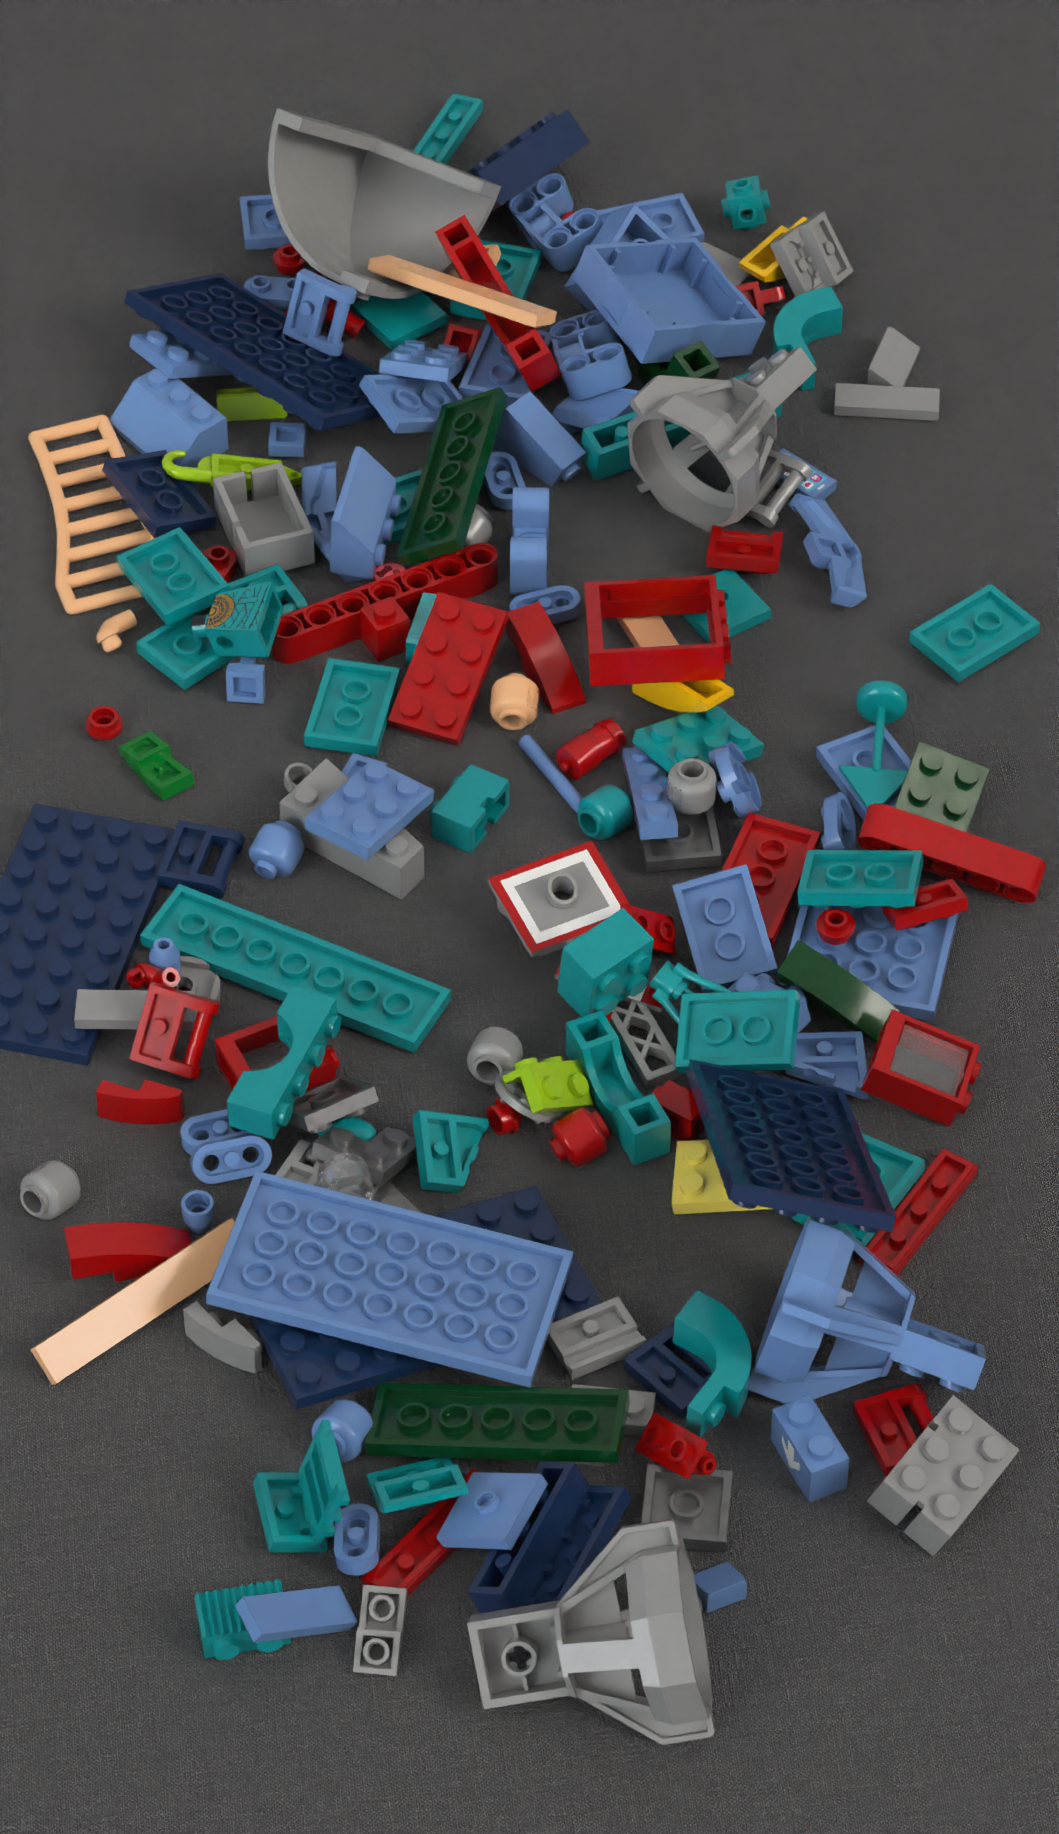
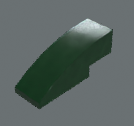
(835, 990)

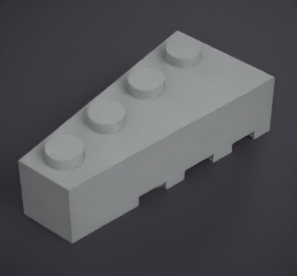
(393, 868)

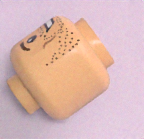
(514, 701)

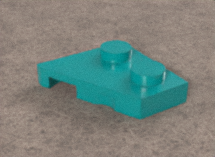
(446, 1148)

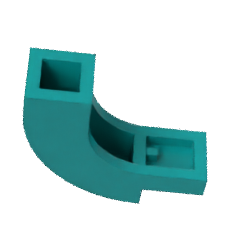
(805, 320)
(721, 1342)

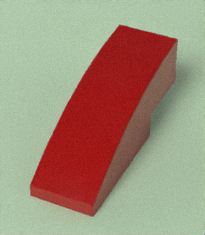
(544, 657)
(121, 1248)

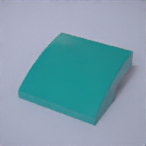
(416, 1484)

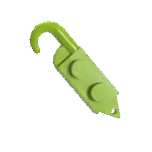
(220, 465)

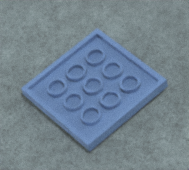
(898, 965)

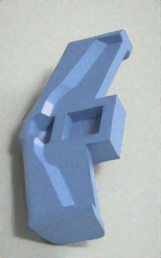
(319, 504)
(832, 549)

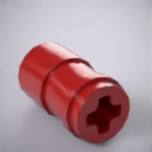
(589, 749)

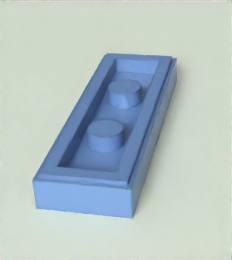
(296, 1613)

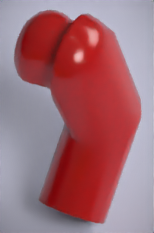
(145, 974)

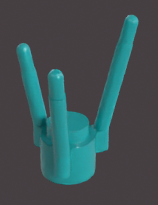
(671, 983)

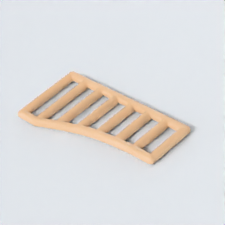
(65, 555)

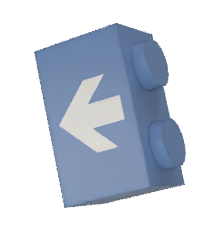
(809, 1448)

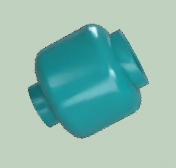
(605, 812)

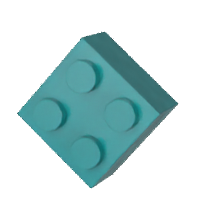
(605, 965)

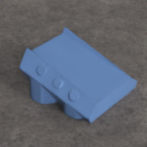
(581, 414)

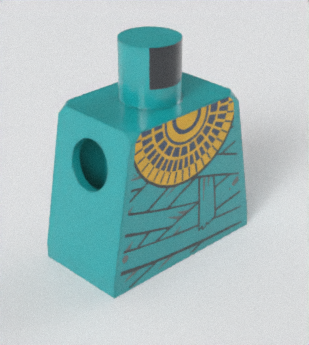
(241, 621)

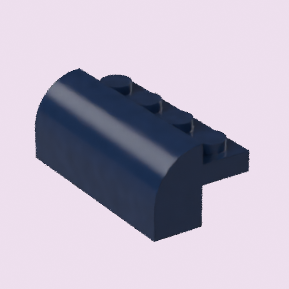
(556, 1543)

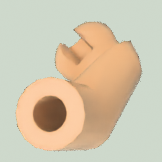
(112, 627)

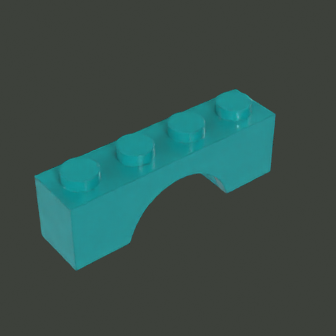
(266, 1097)
(635, 1119)

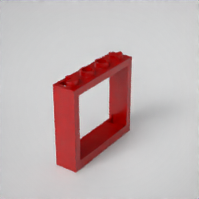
(656, 598)

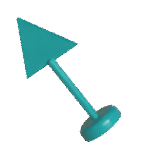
(880, 704)

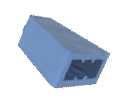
(538, 441)

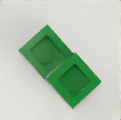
(154, 765)

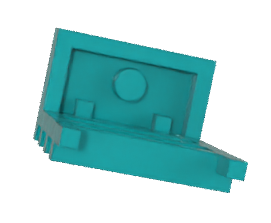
(301, 1506)

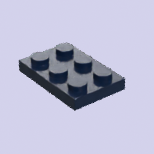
(157, 497)

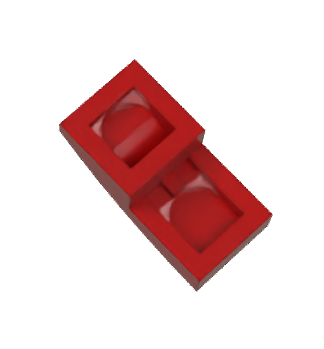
(149, 1105)

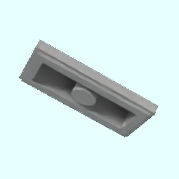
(892, 360)

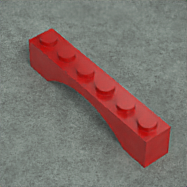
(519, 340)

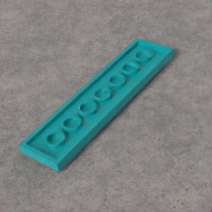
(276, 956)

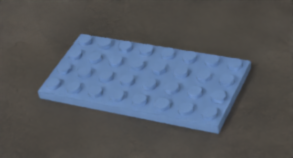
(391, 1278)

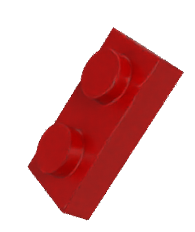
(932, 902)

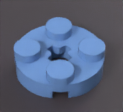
(735, 781)

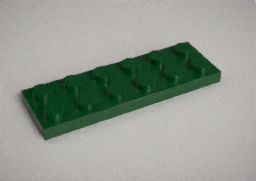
(452, 477)
(498, 1422)

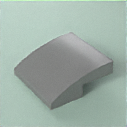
(811, 255)

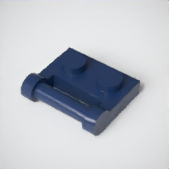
(189, 853)
(665, 1373)

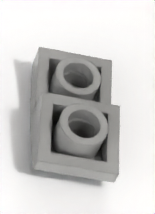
(226, 1343)
(380, 1630)

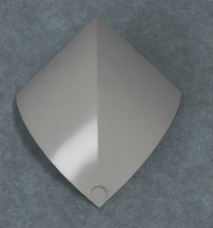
(366, 198)

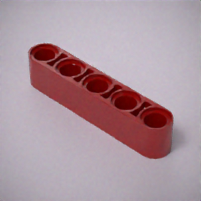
(955, 853)

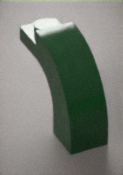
(691, 362)

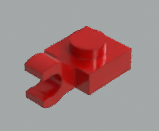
(761, 298)

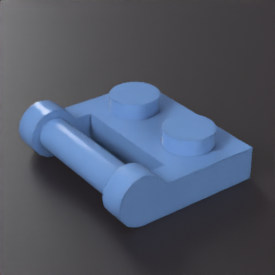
(309, 309)

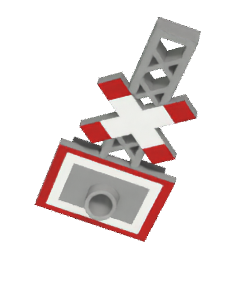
(552, 923)

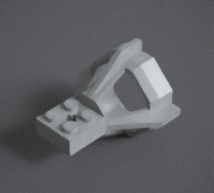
(723, 416)
(590, 1645)

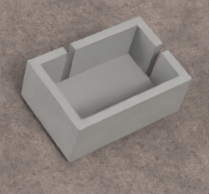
(270, 526)
(944, 1475)

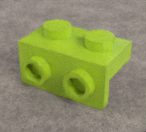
(551, 1084)

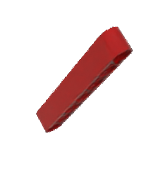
(337, 619)

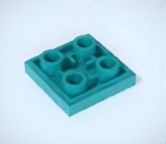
(400, 318)

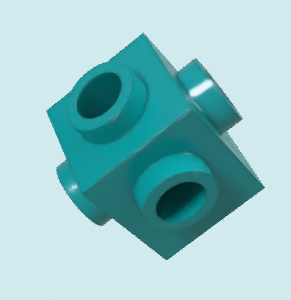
(745, 203)

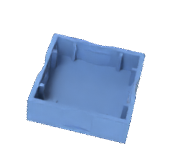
(668, 298)

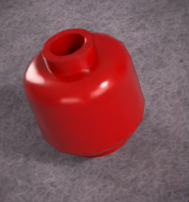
(579, 1137)

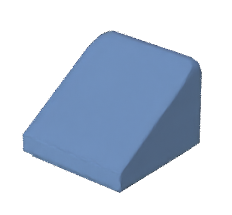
(720, 1586)

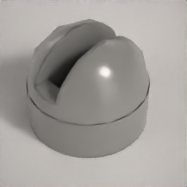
(294, 774)

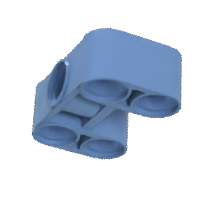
(538, 219)
(589, 355)
(529, 540)

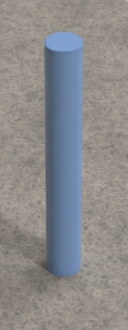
(550, 771)

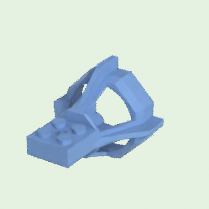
(868, 1324)

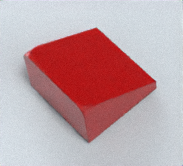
(464, 338)

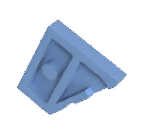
(832, 1060)

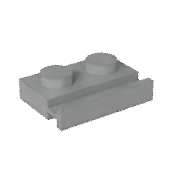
(595, 1337)

